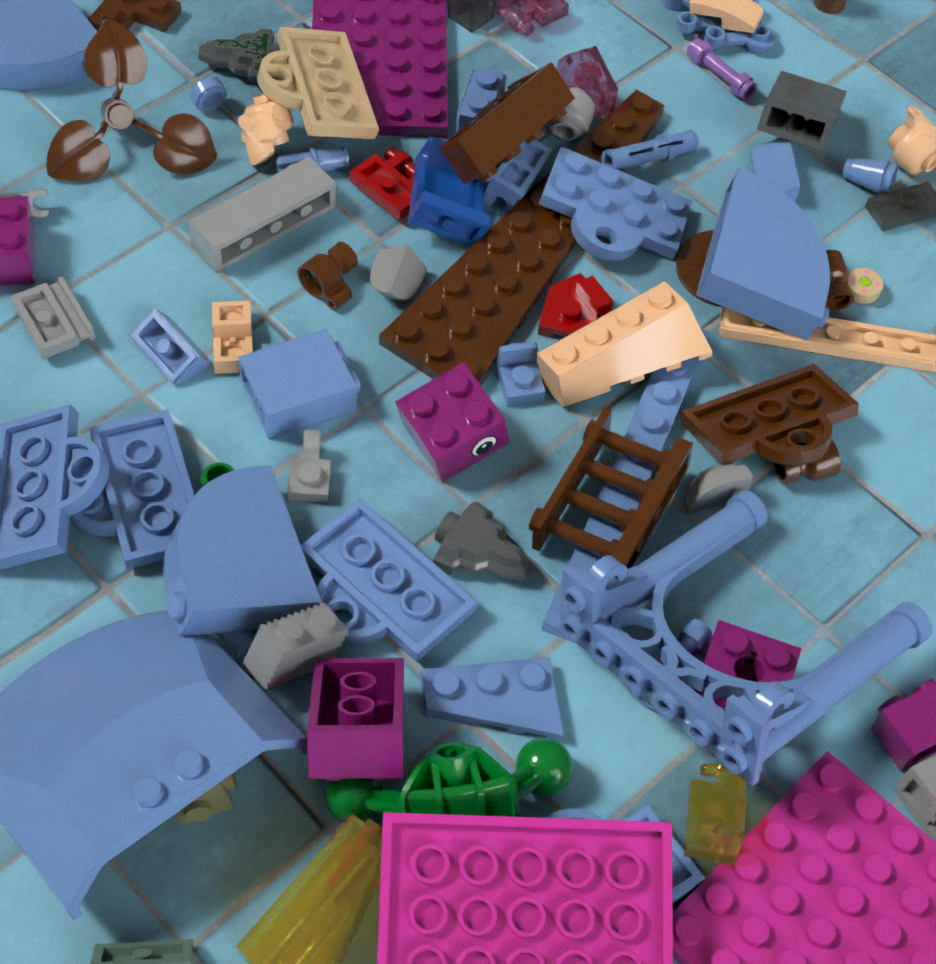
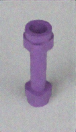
(741, 85)

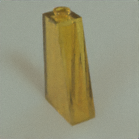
(323, 904)

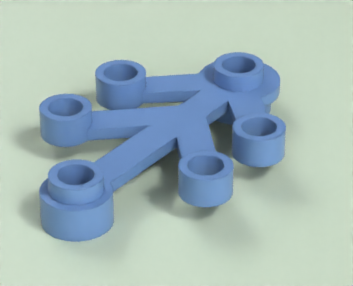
(756, 42)

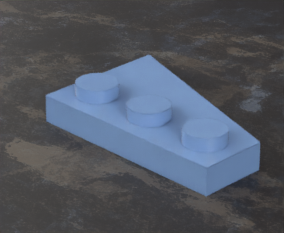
(498, 694)

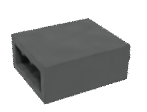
(801, 110)

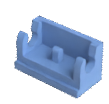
(517, 174)

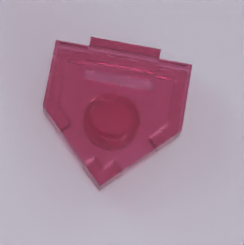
(589, 72)

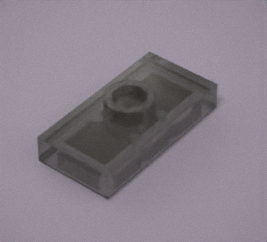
(903, 206)

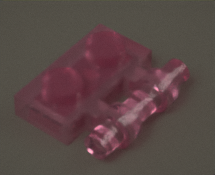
(541, 11)

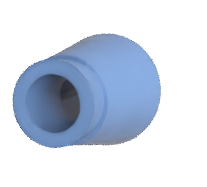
(872, 174)

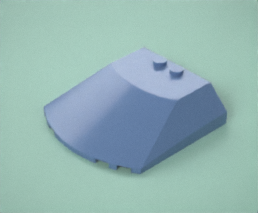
(120, 740)

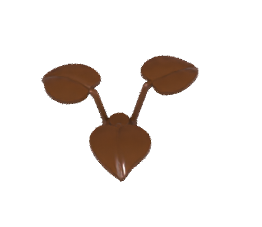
(113, 59)

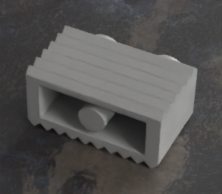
(291, 644)

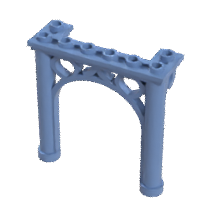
(757, 714)

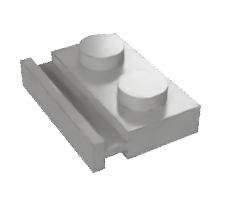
(52, 317)

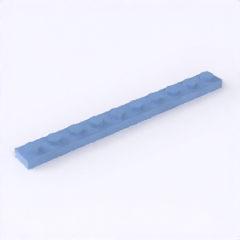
(650, 427)

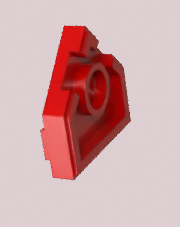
(573, 305)

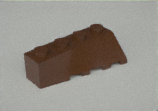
(508, 123)

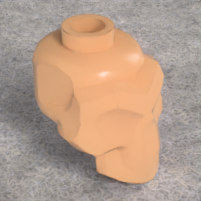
(264, 127)
(914, 143)

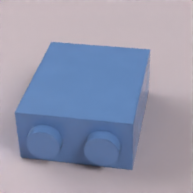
(299, 383)

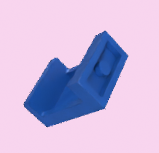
(443, 201)

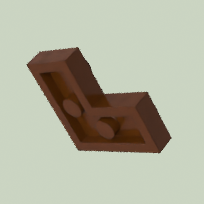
(151, 13)

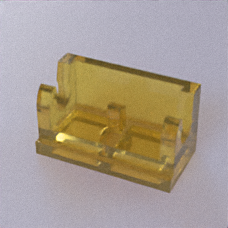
(715, 816)

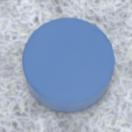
(208, 94)

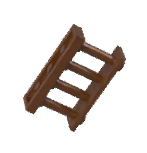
(635, 524)

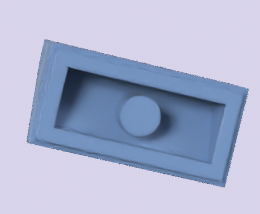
(777, 165)
(169, 348)

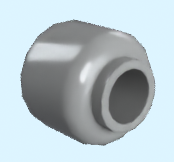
(578, 117)

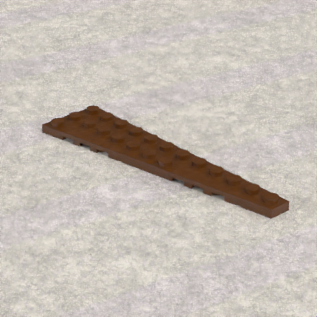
(506, 271)

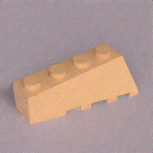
(622, 346)

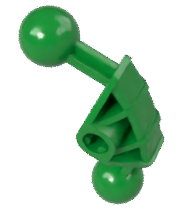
(458, 782)

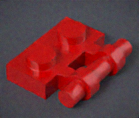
(386, 181)

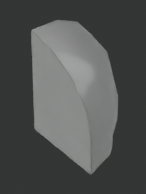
(397, 272)
(716, 486)

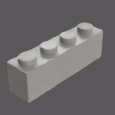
(262, 214)

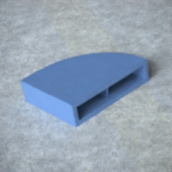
(42, 44)
(766, 258)
(236, 558)

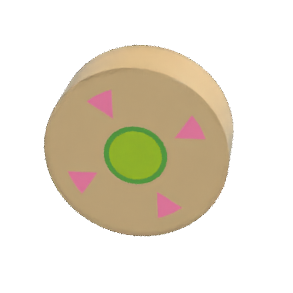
(865, 285)

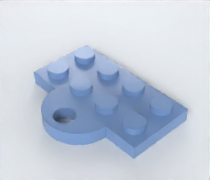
(615, 207)
(43, 483)
(143, 489)
(384, 583)

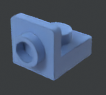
(520, 374)

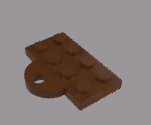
(773, 418)

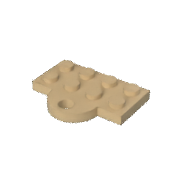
(320, 82)

